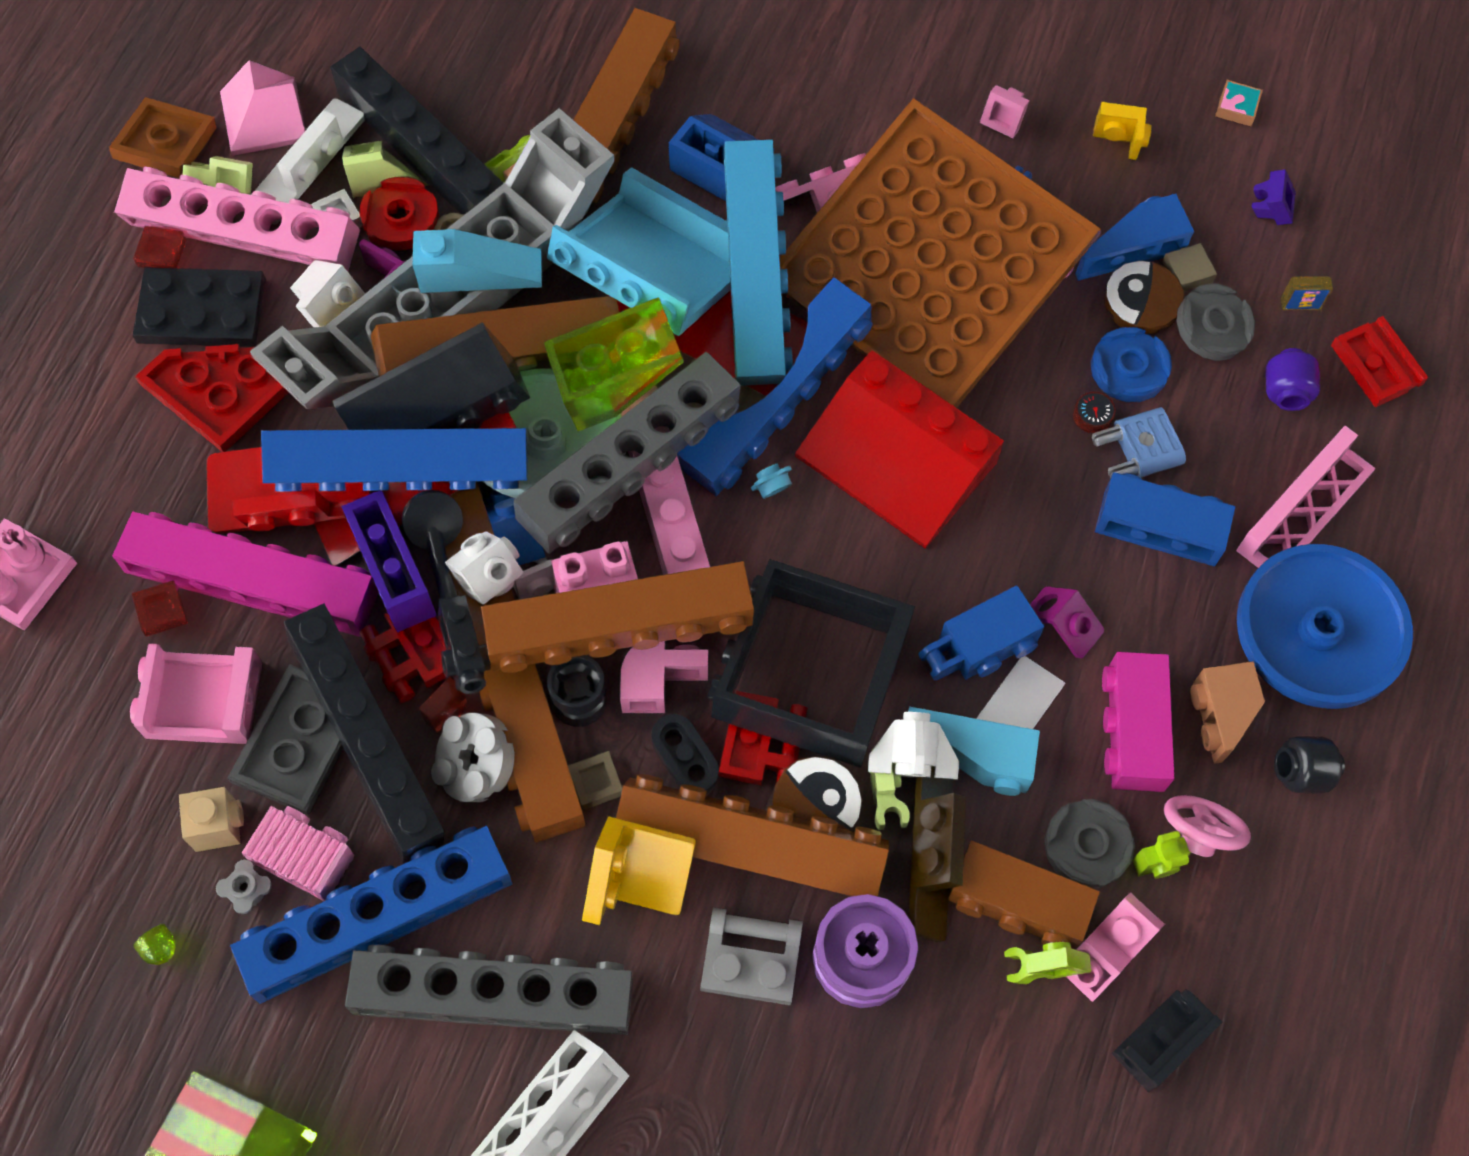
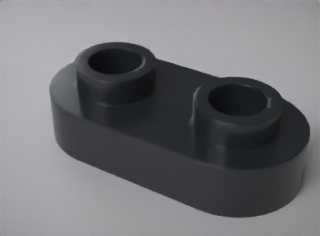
(687, 755)

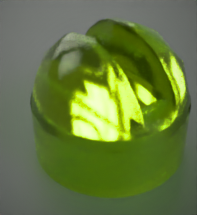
(156, 945)

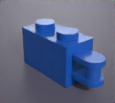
(985, 636)

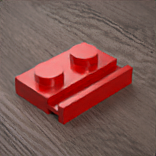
(1379, 361)

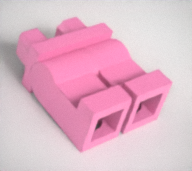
(594, 568)

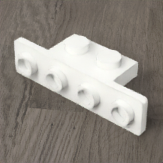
(312, 152)

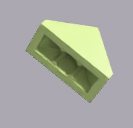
(370, 165)

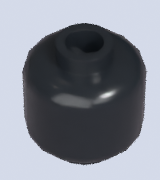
(1309, 764)

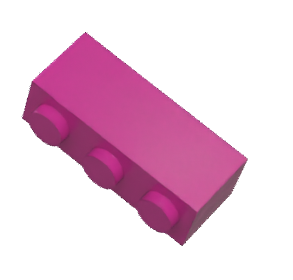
(1139, 722)

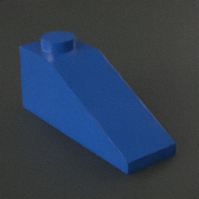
(1142, 235)

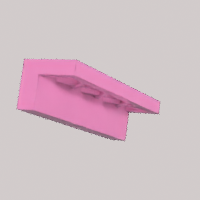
(1301, 491)

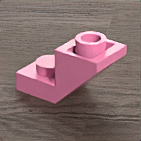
(1116, 944)

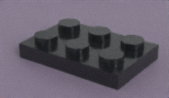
(199, 307)

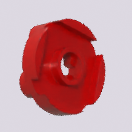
(395, 194)

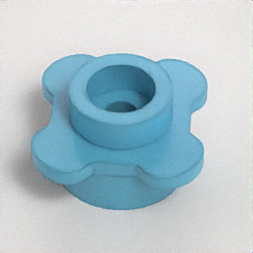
(772, 480)

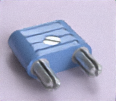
(1146, 442)

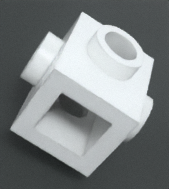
(485, 566)

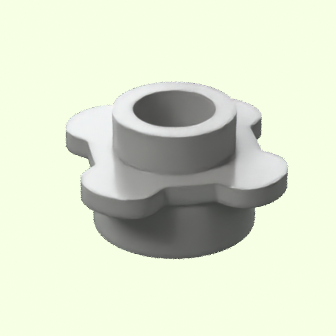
(257, 887)

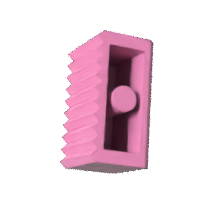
(299, 851)

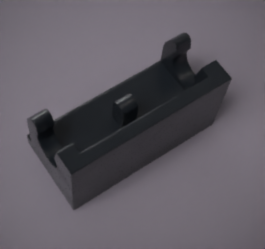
(1166, 1038)

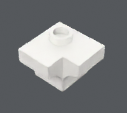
(325, 292)

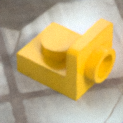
(1125, 124)

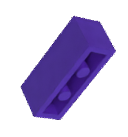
(389, 561)

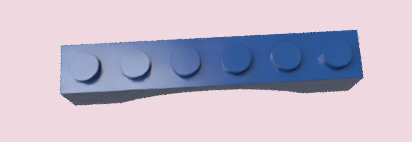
(834, 323)

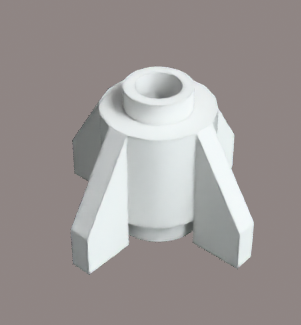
(914, 747)

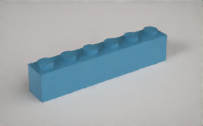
(755, 262)

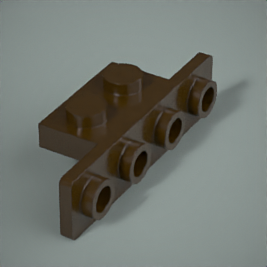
(935, 854)

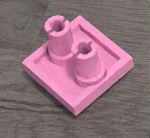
(28, 573)

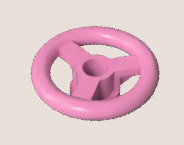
(1204, 831)

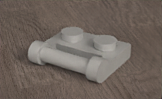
(750, 971)

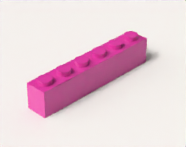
(243, 571)

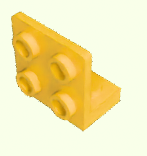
(638, 868)

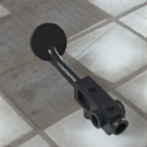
(432, 522)

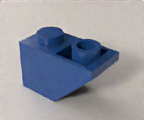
(503, 523)

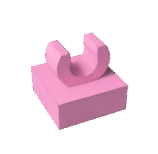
(1004, 110)

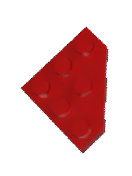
(213, 390)

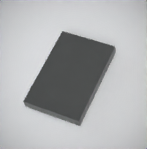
(289, 747)

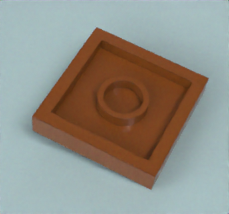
(162, 137)

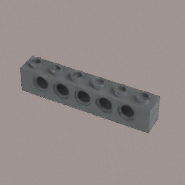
(699, 382)
(372, 969)

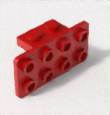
(244, 503)

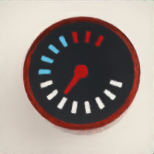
(1094, 412)

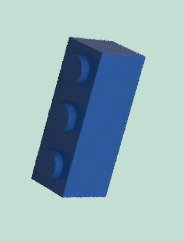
(1165, 518)

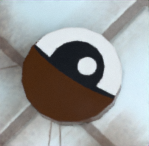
(1143, 296)
(819, 789)

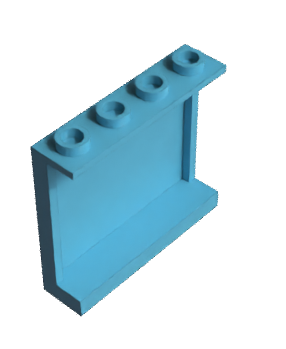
(648, 248)

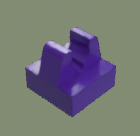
(1278, 197)

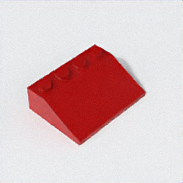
(899, 449)

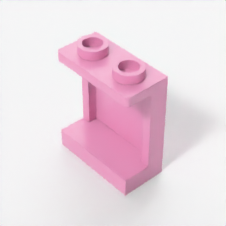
(197, 695)

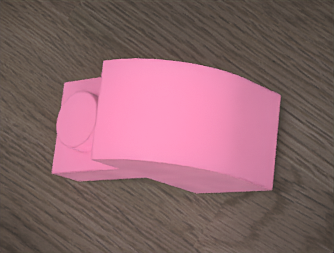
(647, 670)

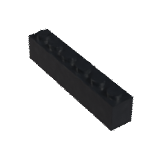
(413, 131)
(363, 732)

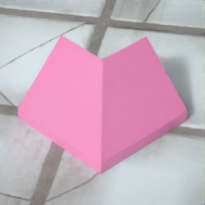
(261, 109)

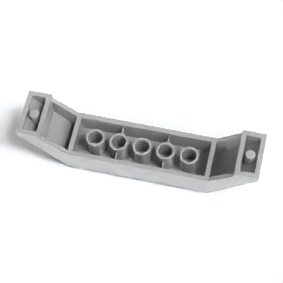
(546, 188)

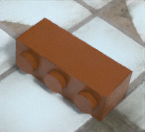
(1023, 896)

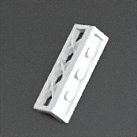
(574, 1104)

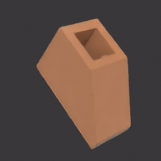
(1228, 704)

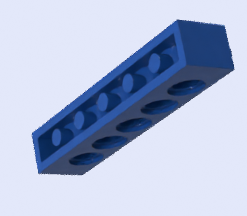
(258, 947)

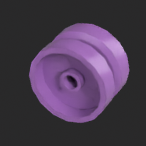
(869, 924)

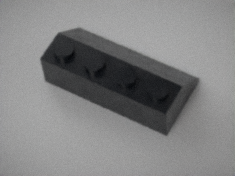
(441, 389)

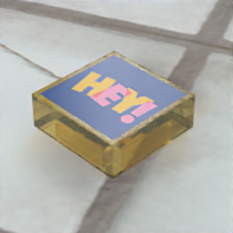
(1306, 293)

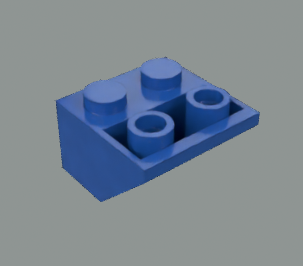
(698, 151)

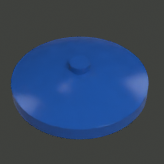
(1324, 626)

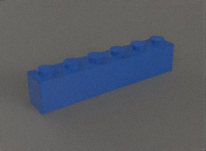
(394, 456)

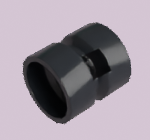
(577, 691)

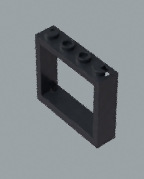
(831, 598)

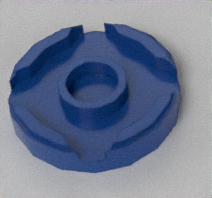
(1130, 364)

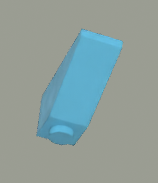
(471, 262)
(991, 751)

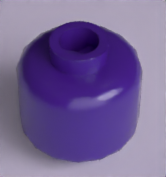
(1292, 379)

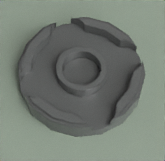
(1215, 322)
(1089, 843)

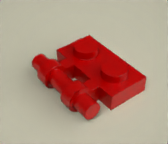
(421, 644)
(747, 752)

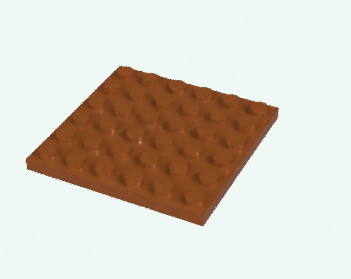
(941, 247)

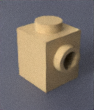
(210, 819)

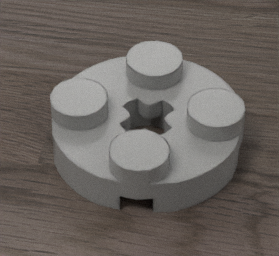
(453, 752)

